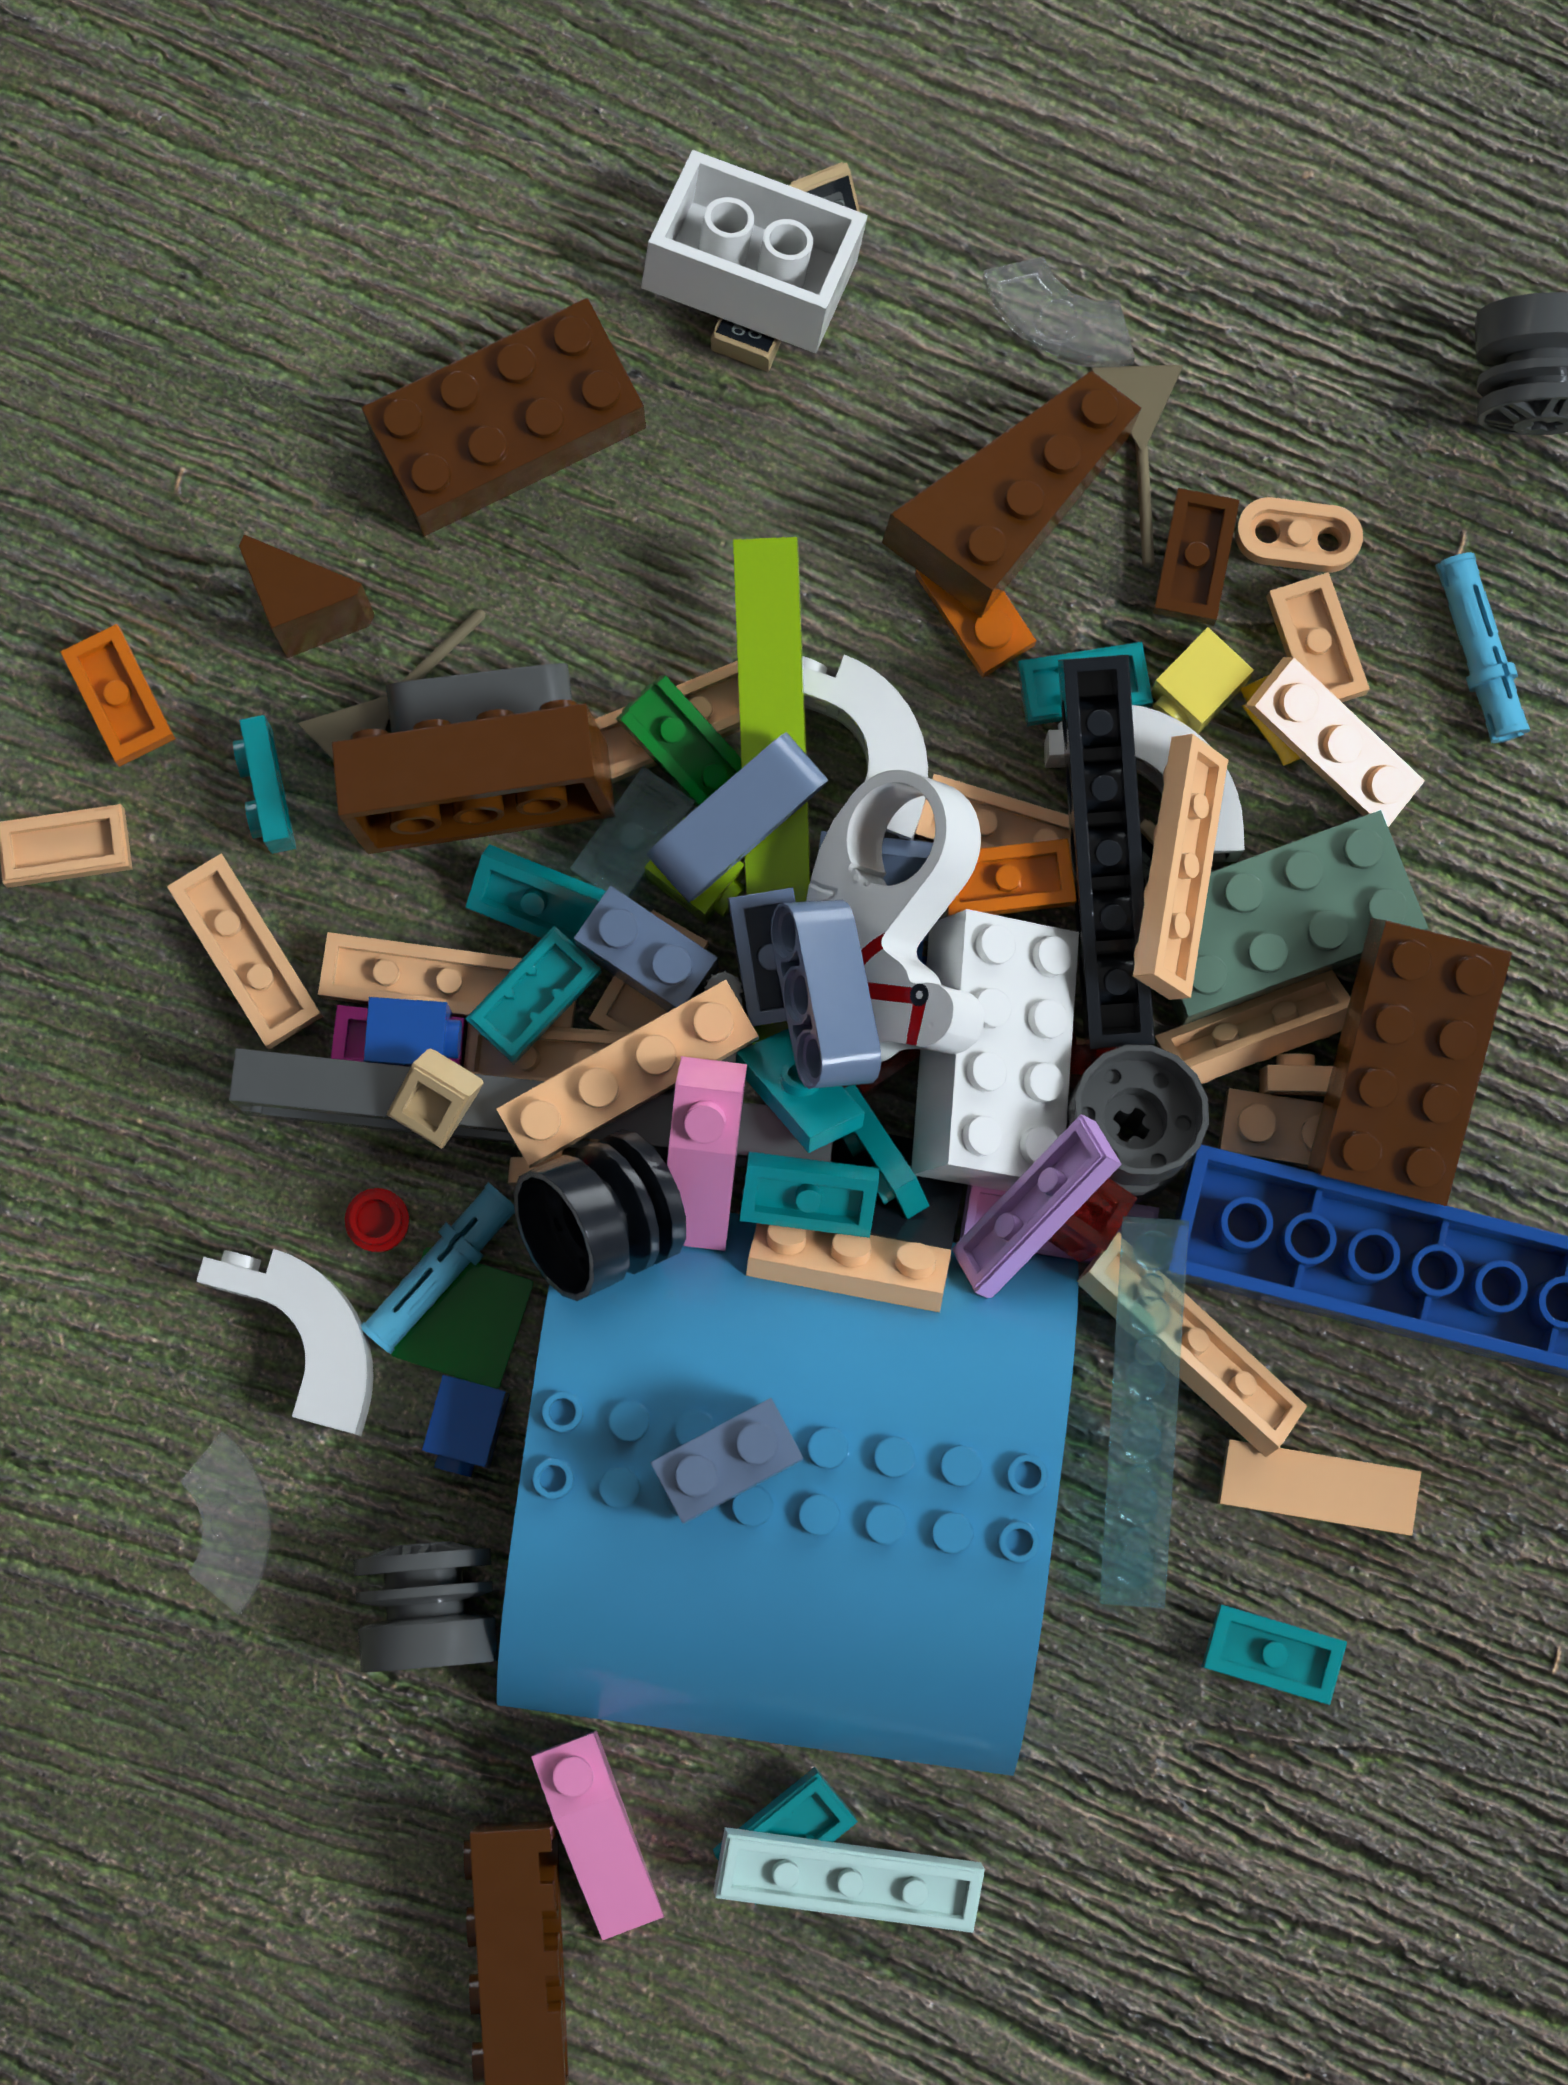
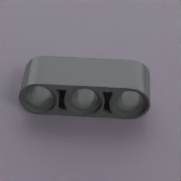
(467, 695)

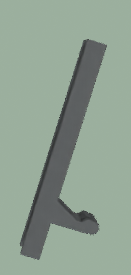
(363, 1092)

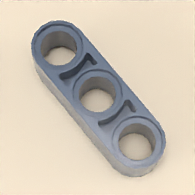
(737, 817)
(825, 993)

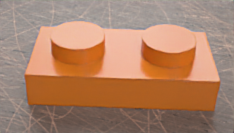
(986, 640)
(118, 695)
(1019, 879)

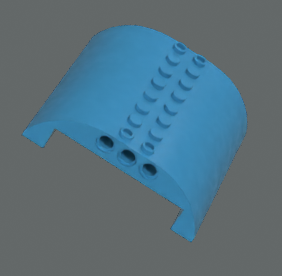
(845, 1603)

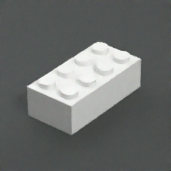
(1006, 1096)

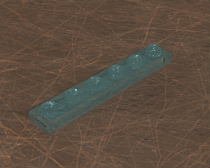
(1144, 1411)

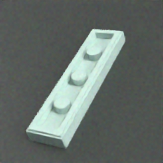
(848, 1880)

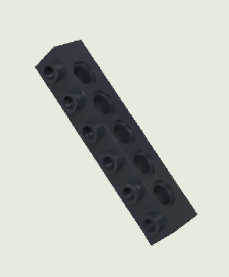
(1105, 848)

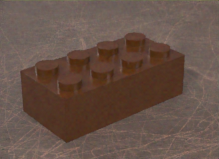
(505, 416)
(473, 777)
(1409, 1061)

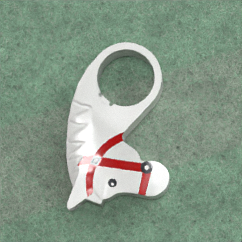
(892, 920)

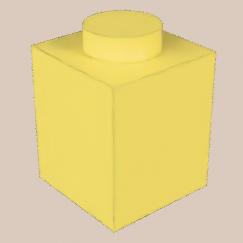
(1200, 681)

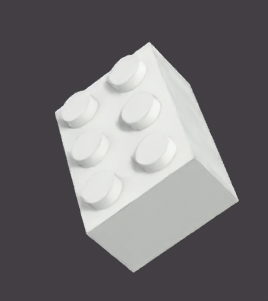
(753, 251)

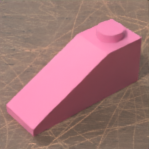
(705, 1145)
(597, 1834)

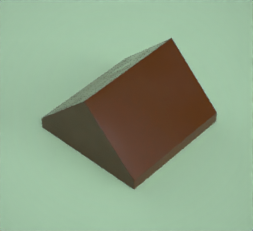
(303, 599)

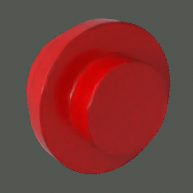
(377, 1220)

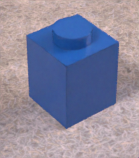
(404, 1029)
(465, 1425)

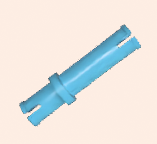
(1488, 666)
(439, 1268)

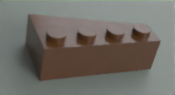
(1004, 501)
(518, 1954)

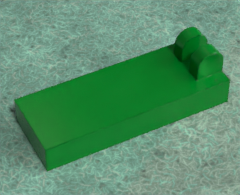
(680, 740)

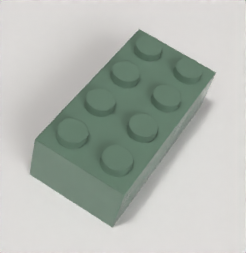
(1296, 914)

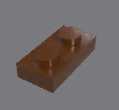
(1196, 556)

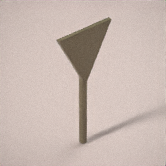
(1150, 390)
(375, 713)

